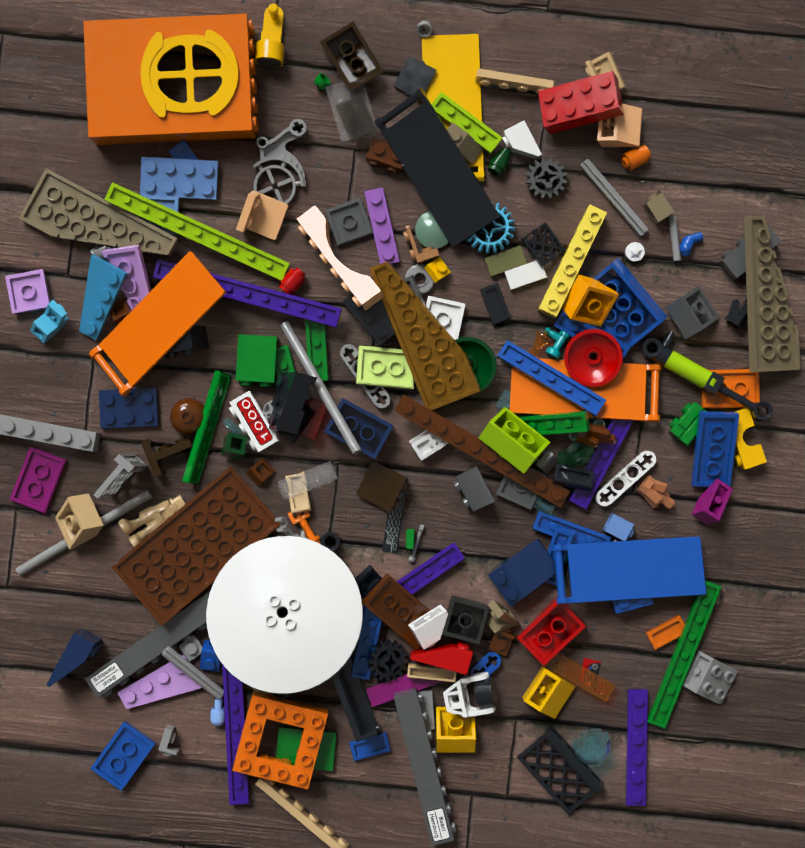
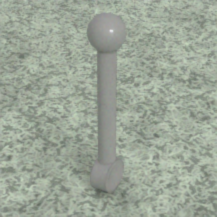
(411, 559)

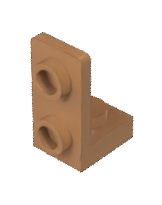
(427, 254)

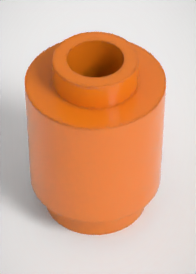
(635, 157)

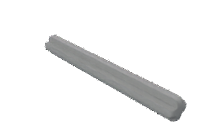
(612, 195)

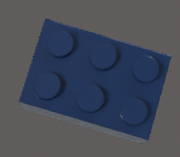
(366, 428)

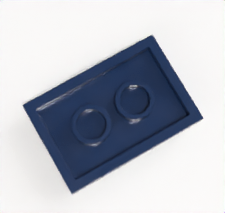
(134, 410)

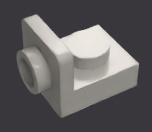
(168, 738)

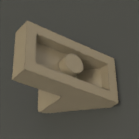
(500, 617)

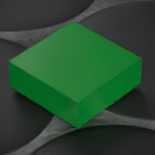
(409, 538)

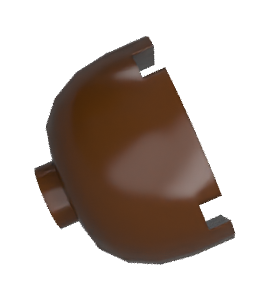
(187, 416)

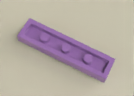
(381, 226)

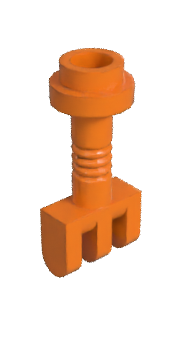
(304, 524)

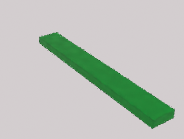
(683, 656)

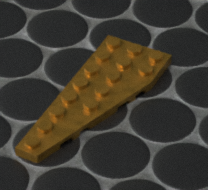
(432, 354)

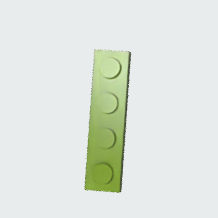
(452, 112)

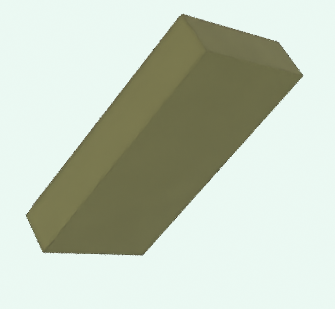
(505, 261)

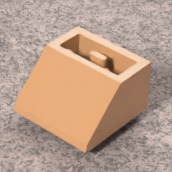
(621, 130)

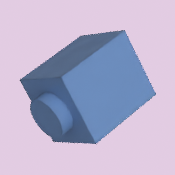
(619, 527)

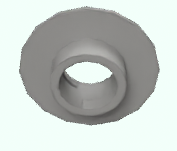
(419, 269)

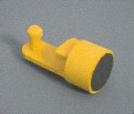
(269, 49)

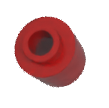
(292, 281)

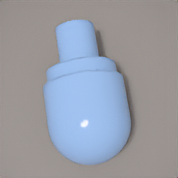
(217, 713)

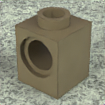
(658, 208)

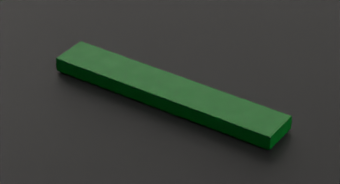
(206, 430)

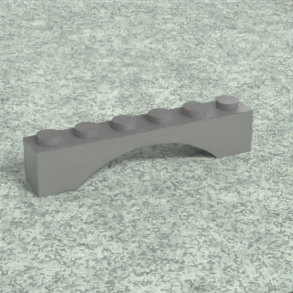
(49, 433)

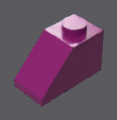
(712, 502)

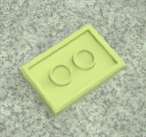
(383, 368)

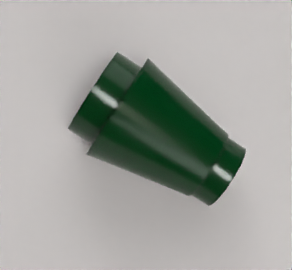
(499, 162)

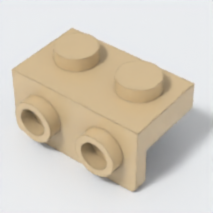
(604, 64)

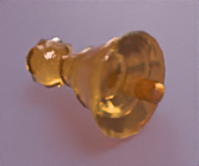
(540, 340)

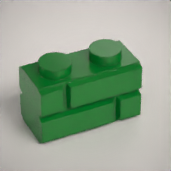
(685, 426)

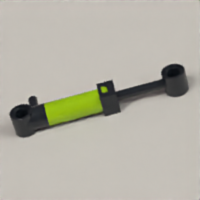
(698, 375)

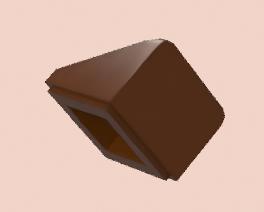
(260, 472)

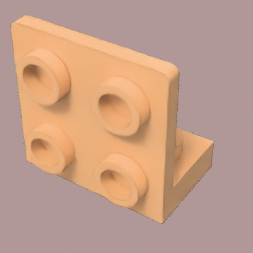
(262, 215)

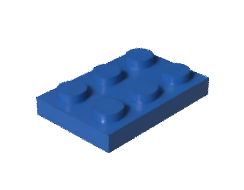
(123, 755)

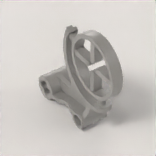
(276, 151)

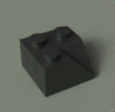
(465, 619)

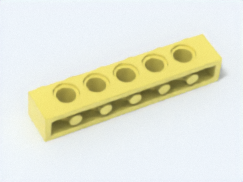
(572, 261)

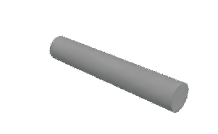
(674, 238)

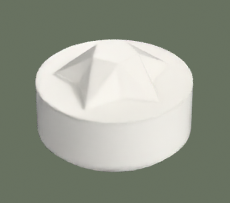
(634, 252)

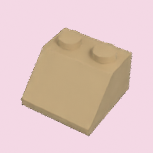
(78, 520)

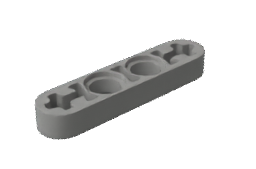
(347, 359)

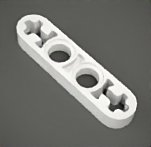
(627, 480)

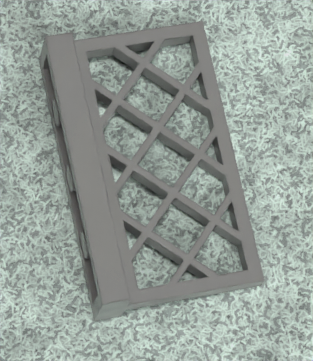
(127, 465)

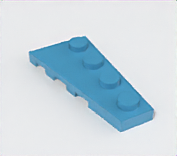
(100, 295)

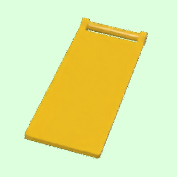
(456, 65)

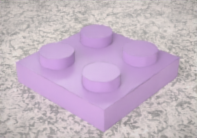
(28, 291)

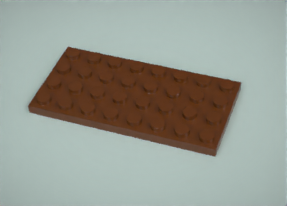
(194, 545)

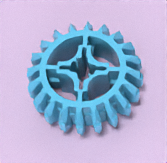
(497, 228)

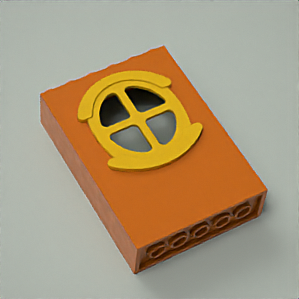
(124, 79)

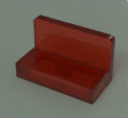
(313, 426)

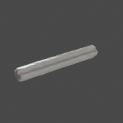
(193, 672)

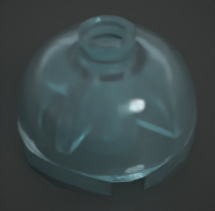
(592, 746)

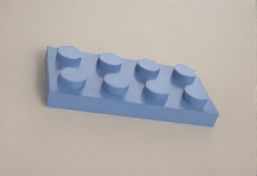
(179, 178)

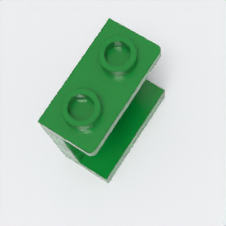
(256, 359)

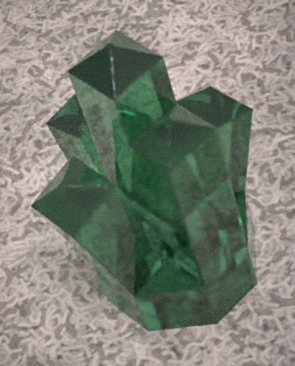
(575, 456)

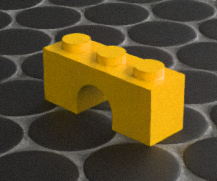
(747, 455)

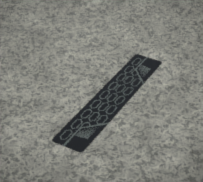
(393, 525)

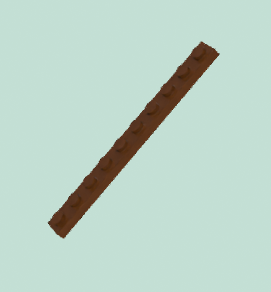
(476, 448)

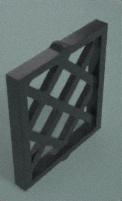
(532, 250)

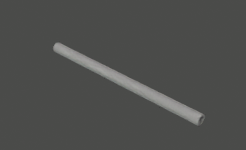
(321, 388)
(62, 545)

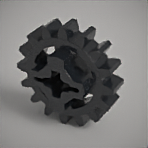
(393, 665)

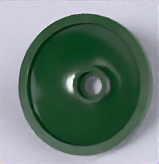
(482, 357)

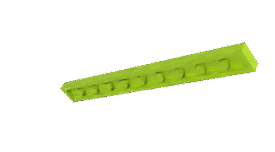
(196, 231)

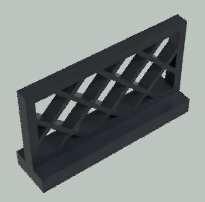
(567, 753)

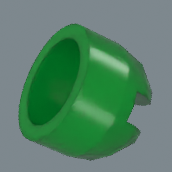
(322, 81)

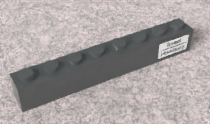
(149, 648)
(423, 766)

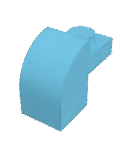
(50, 322)

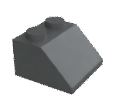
(692, 312)
(474, 489)

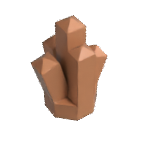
(655, 492)

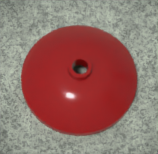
(593, 371)

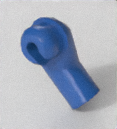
(688, 241)

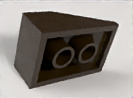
(351, 56)

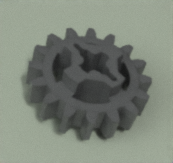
(544, 170)

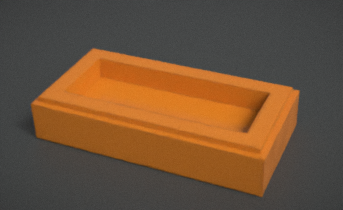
(665, 632)

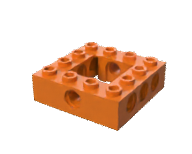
(286, 711)

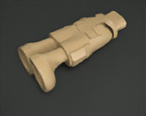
(152, 517)

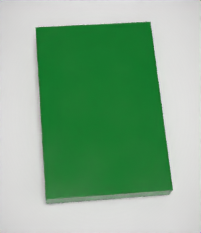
(289, 742)

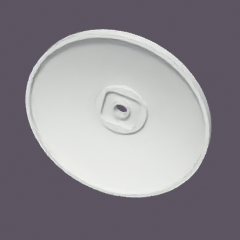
(293, 650)

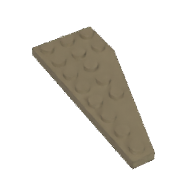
(79, 215)
(771, 328)

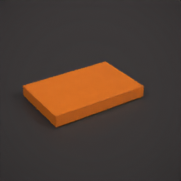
(738, 380)

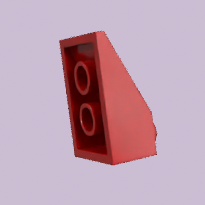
(551, 631)
(447, 656)

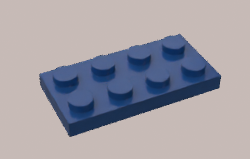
(714, 448)

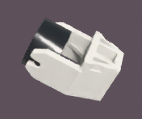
(485, 694)

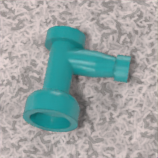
(560, 339)

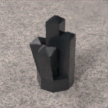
(737, 314)

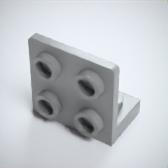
(709, 677)

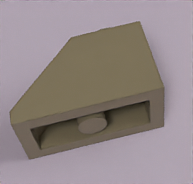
(467, 145)

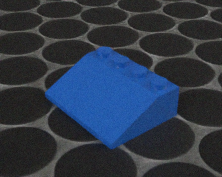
(634, 310)

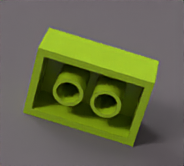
(514, 440)

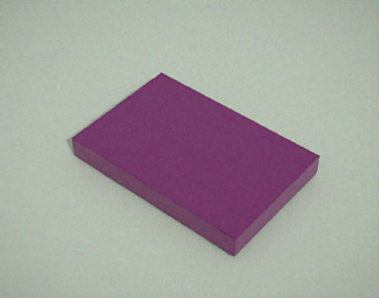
(38, 479)

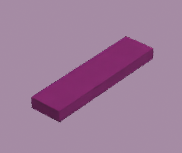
(385, 690)

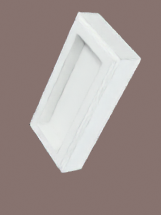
(524, 275)

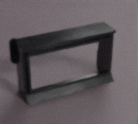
(355, 703)

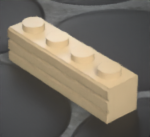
(430, 673)

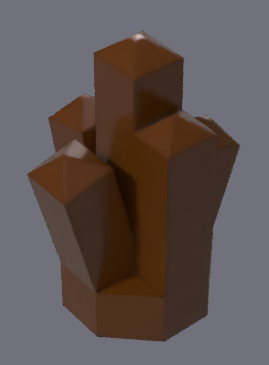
(596, 435)

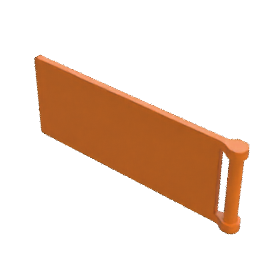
(158, 322)
(623, 394)

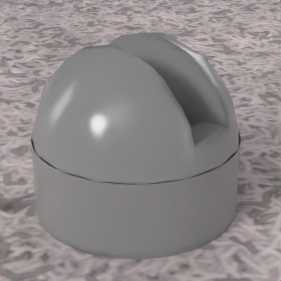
(428, 29)

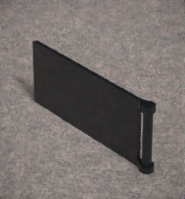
(438, 169)

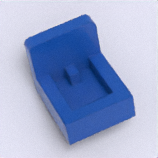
(209, 659)

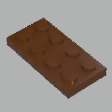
(395, 607)

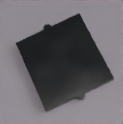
(414, 75)

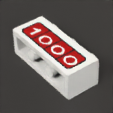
(253, 421)

